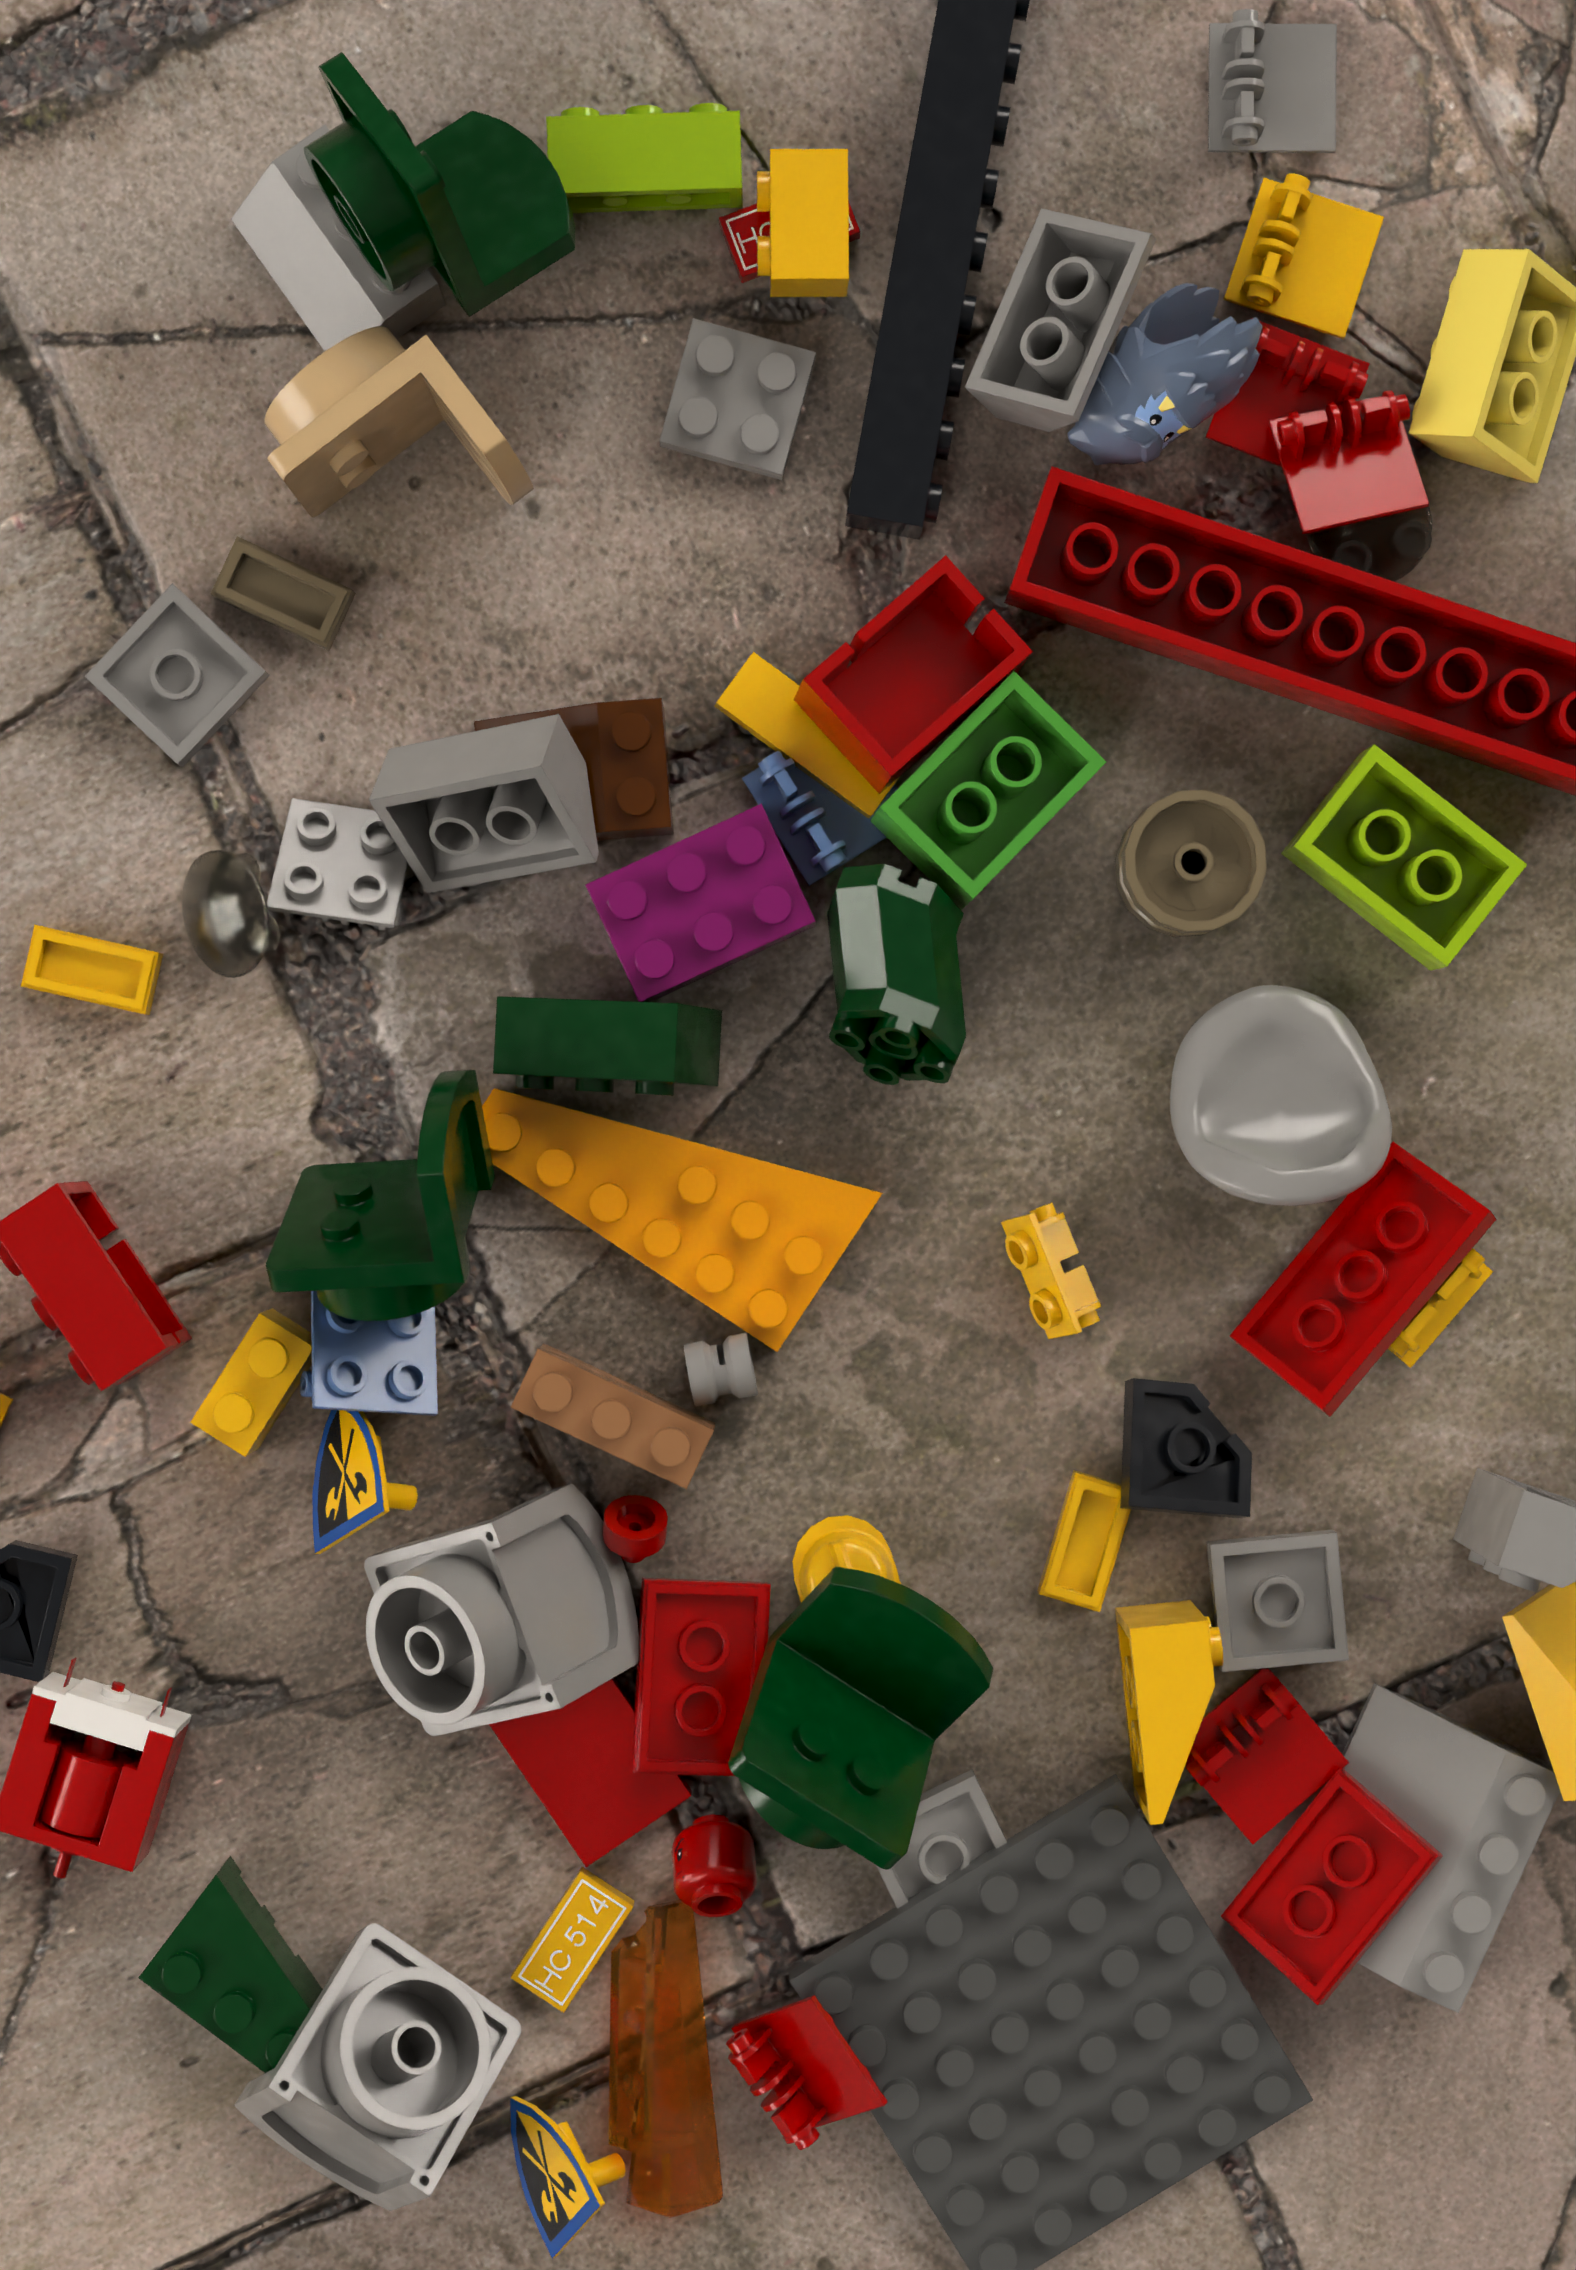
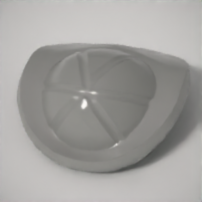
(1279, 1099)

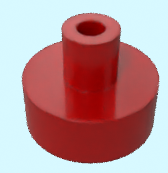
(635, 1527)

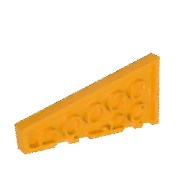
(709, 1220)

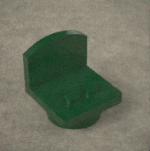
(465, 200)
(390, 1232)
(852, 1713)

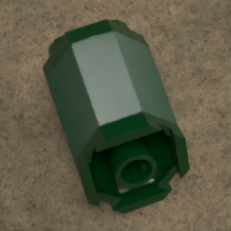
(896, 975)

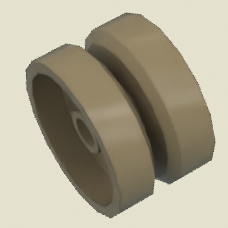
(1183, 825)

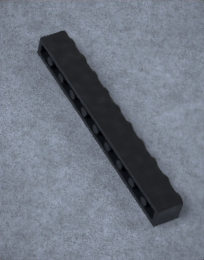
(931, 266)

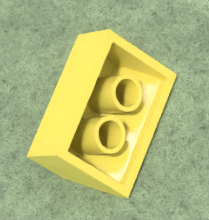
(1499, 364)

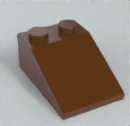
(624, 763)

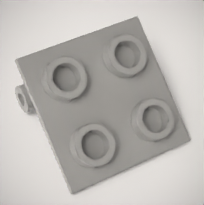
(1271, 86)
(338, 866)

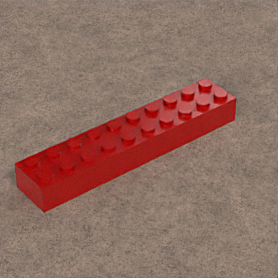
(1301, 627)

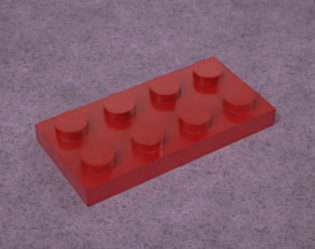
(1362, 1279)

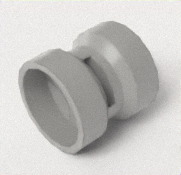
(720, 1369)

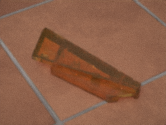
(662, 2066)

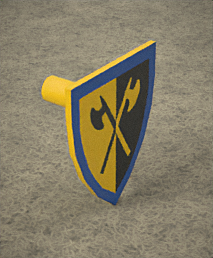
(352, 1480)
(556, 2175)

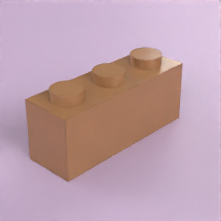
(613, 1415)

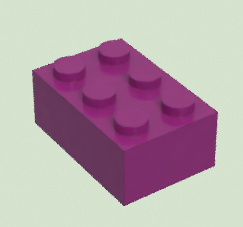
(701, 904)

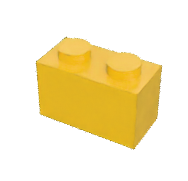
(807, 223)
(256, 1383)

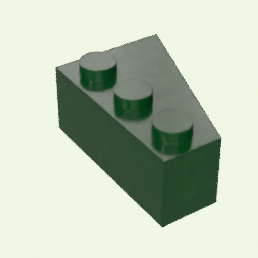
(606, 1044)
(235, 1972)

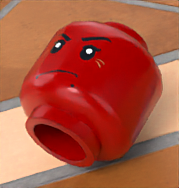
(714, 1866)

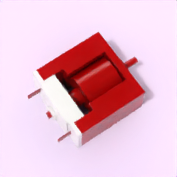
(87, 1793)

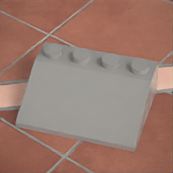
(1477, 1808)

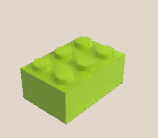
(1404, 858)

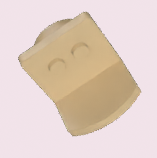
(367, 406)

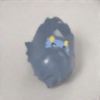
(1165, 377)

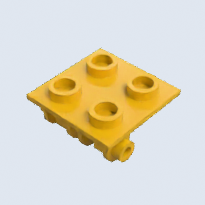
(1303, 256)

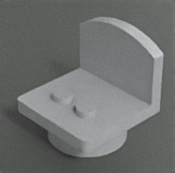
(501, 1615)
(383, 2072)

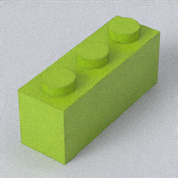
(648, 158)

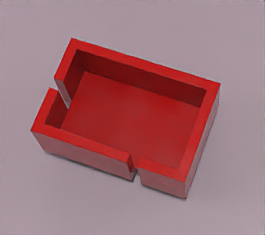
(911, 675)
(93, 1295)

